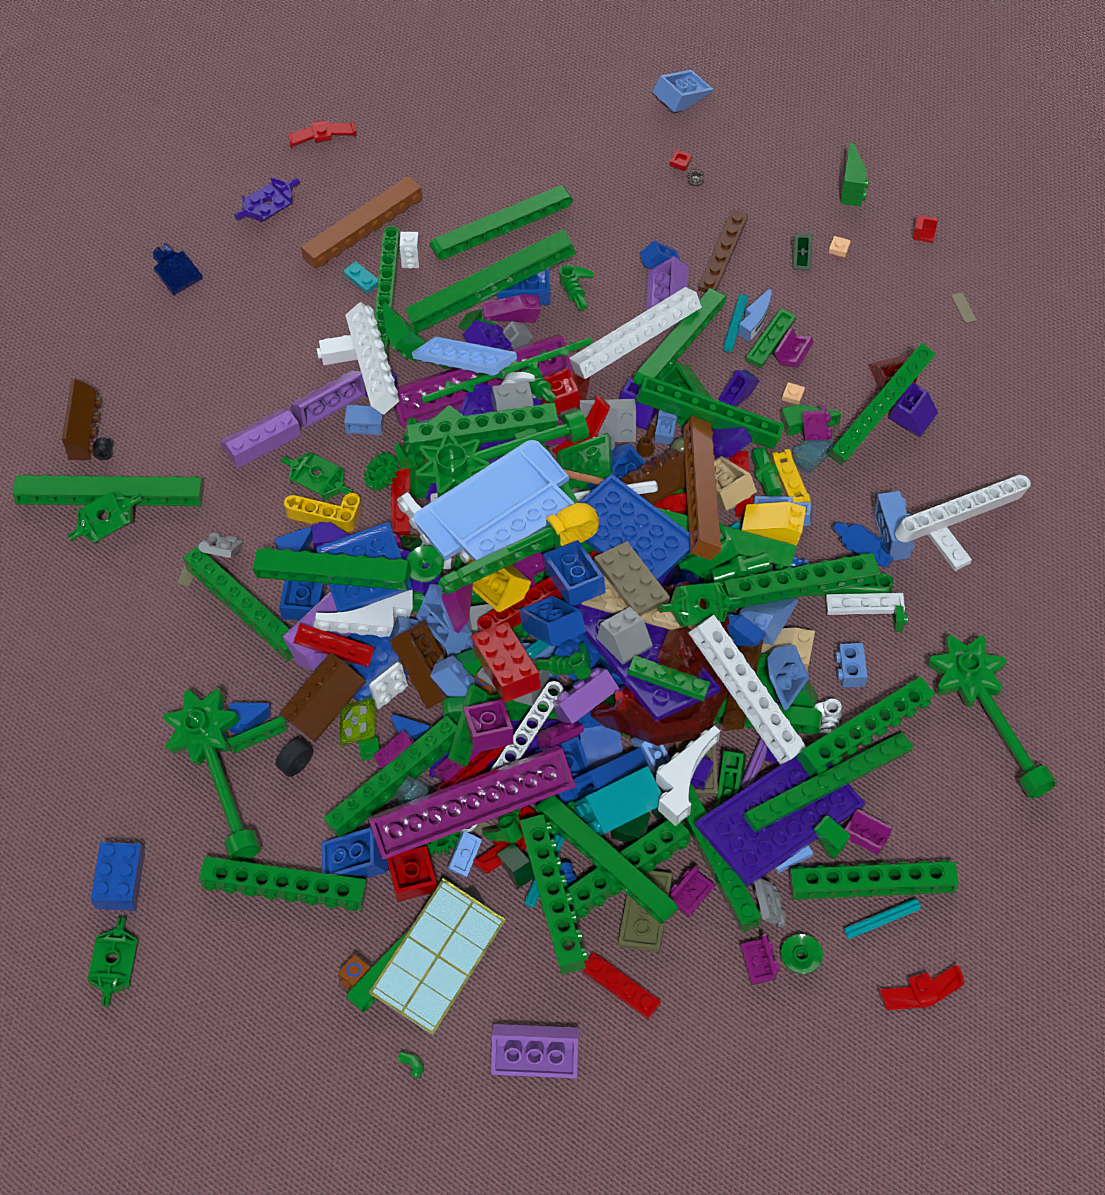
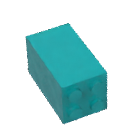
(619, 802)

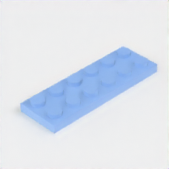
(464, 355)

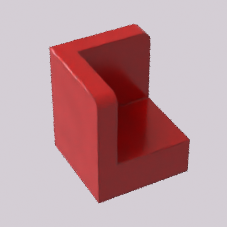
(925, 229)

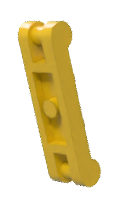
(789, 476)

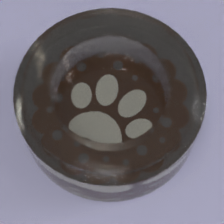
(695, 177)

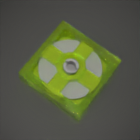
(357, 721)

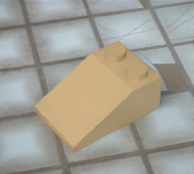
(732, 483)
(799, 637)

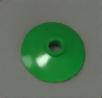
(422, 556)
(805, 946)

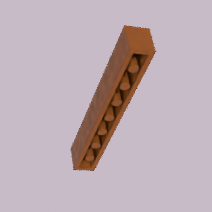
(361, 222)

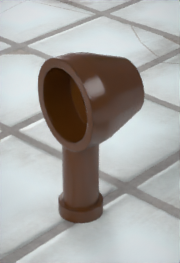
(647, 450)

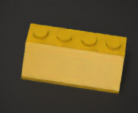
(502, 587)

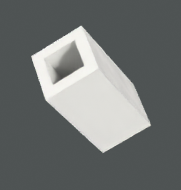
(409, 250)
(336, 350)

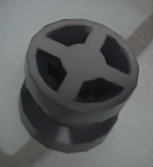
(103, 448)

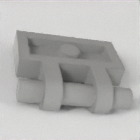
(770, 903)

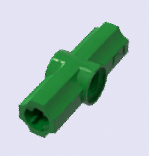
(766, 472)
(740, 567)

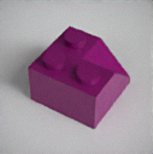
(488, 726)

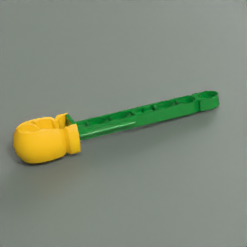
(569, 525)

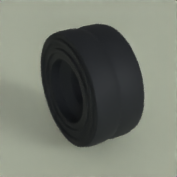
(293, 758)

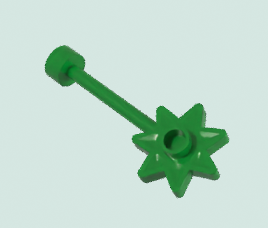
(457, 462)
(973, 675)
(201, 732)

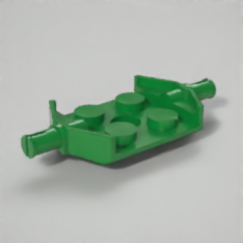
(326, 484)
(118, 515)
(686, 605)
(114, 976)

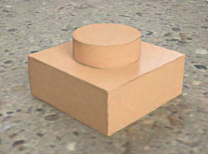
(839, 246)
(793, 393)

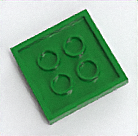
(589, 458)

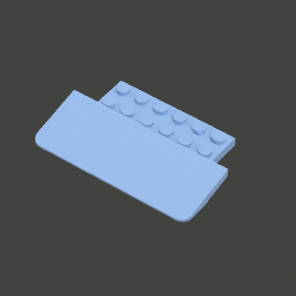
(496, 504)

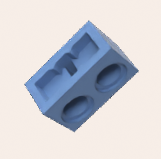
(851, 665)

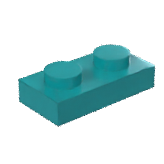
(361, 277)

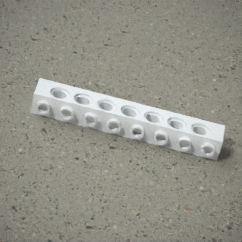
(635, 332)
(372, 358)
(747, 689)

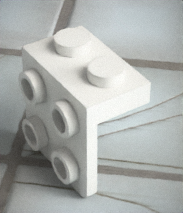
(388, 685)

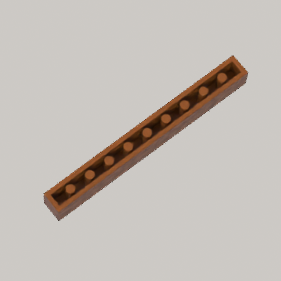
(701, 488)

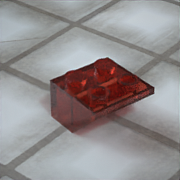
(886, 369)
(681, 652)

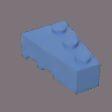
(438, 621)

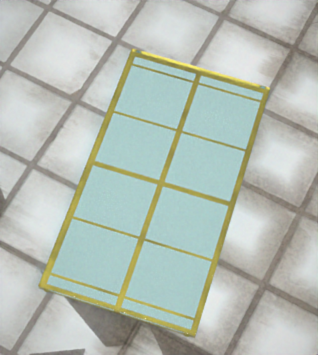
(437, 956)

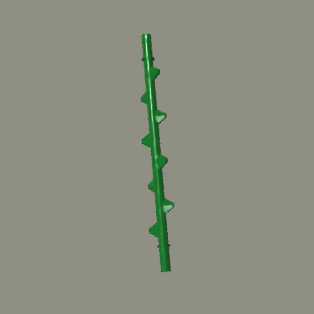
(515, 365)

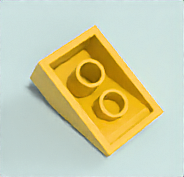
(775, 520)

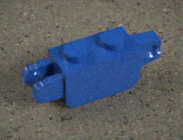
(862, 540)

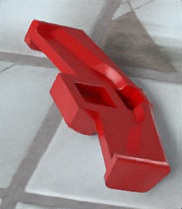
(321, 132)
(594, 422)
(489, 860)
(922, 990)

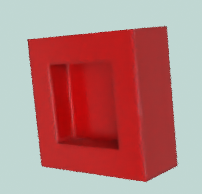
(680, 160)

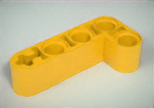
(299, 507)

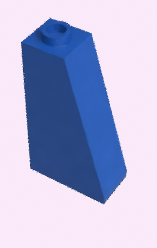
(608, 773)

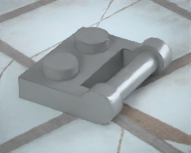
(223, 546)

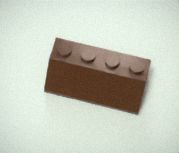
(81, 421)
(665, 470)
(418, 655)
(322, 697)

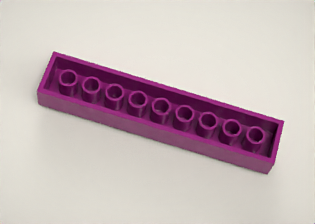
(410, 394)
(470, 802)

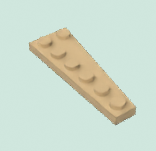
(614, 604)

